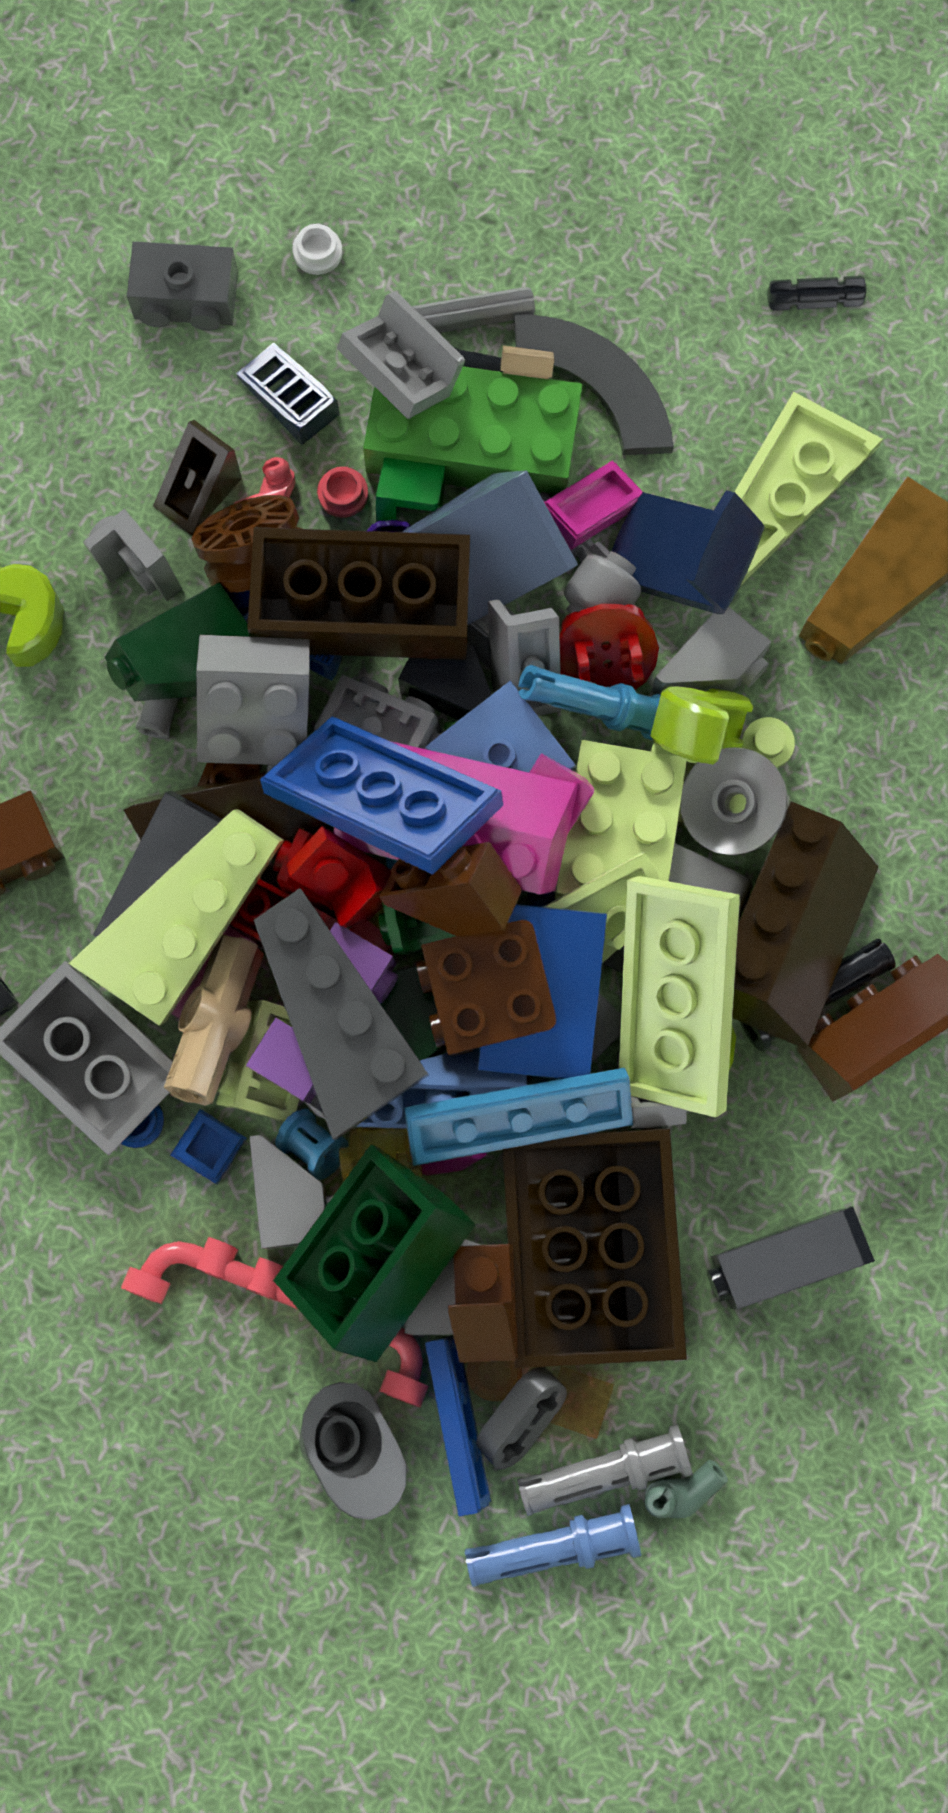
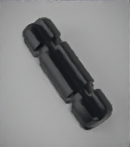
(816, 293)

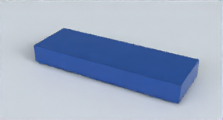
(458, 1426)

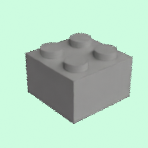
(251, 698)

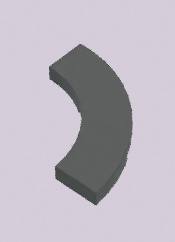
(606, 372)

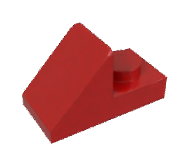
(341, 876)

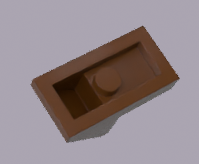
(484, 1304)

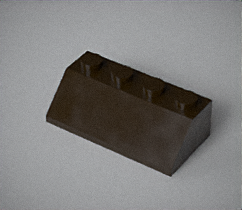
(362, 591)
(799, 924)

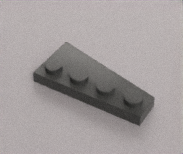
(340, 1026)

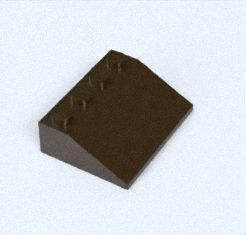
(595, 1249)

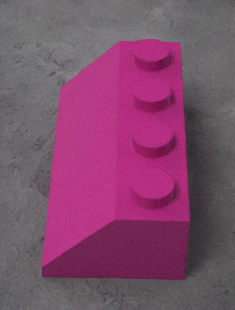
(525, 831)

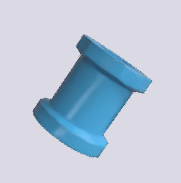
(310, 1144)

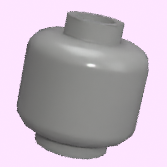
(602, 582)

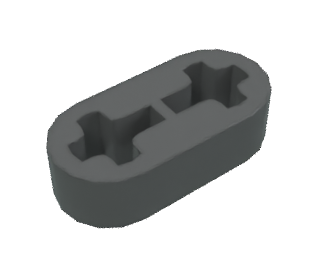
(521, 1418)

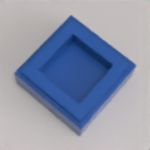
(208, 1146)

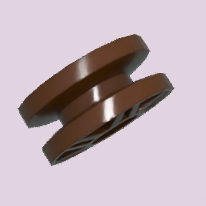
(227, 537)

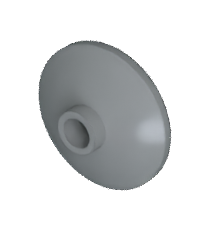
(708, 796)

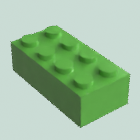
(483, 429)

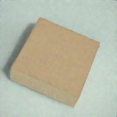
(527, 362)

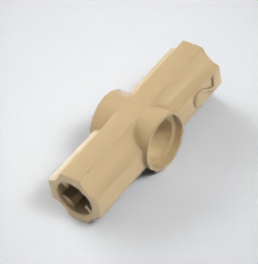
(214, 1020)

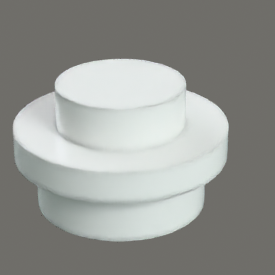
(317, 249)

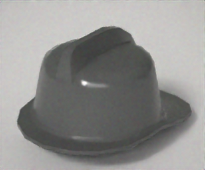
(353, 1451)

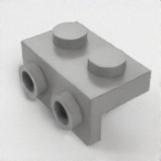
(403, 356)

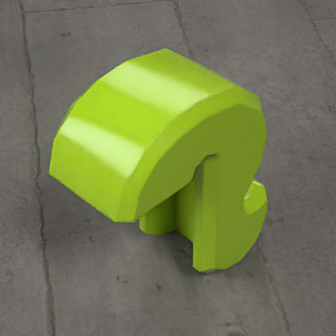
(37, 611)
(699, 722)

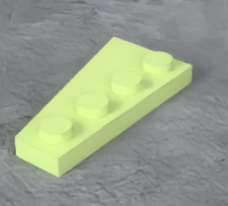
(799, 469)

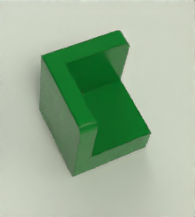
(408, 486)

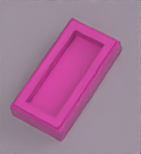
(593, 503)

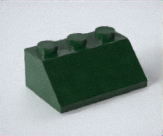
(372, 1255)

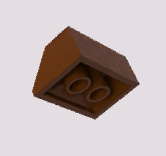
(880, 1027)

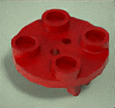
(631, 646)

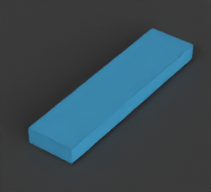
(519, 1116)

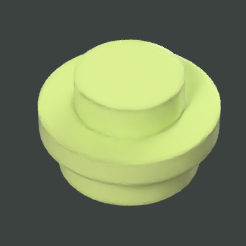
(771, 739)

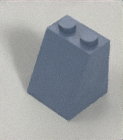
(511, 539)

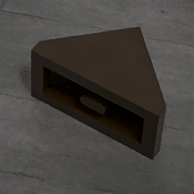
(197, 478)

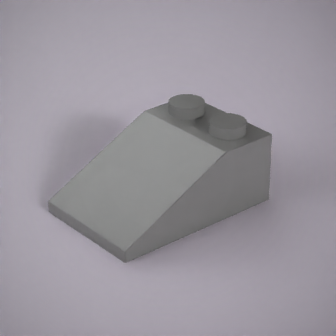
(86, 1057)

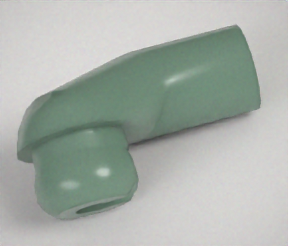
(684, 1495)

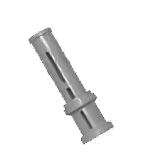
(631, 1465)

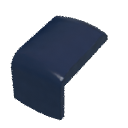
(690, 550)

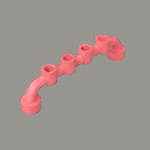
(219, 1261)

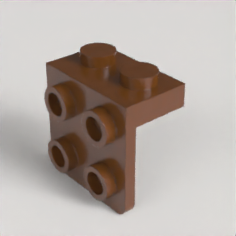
(486, 988)

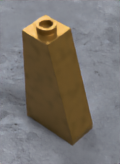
(885, 577)

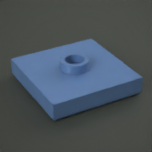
(502, 733)

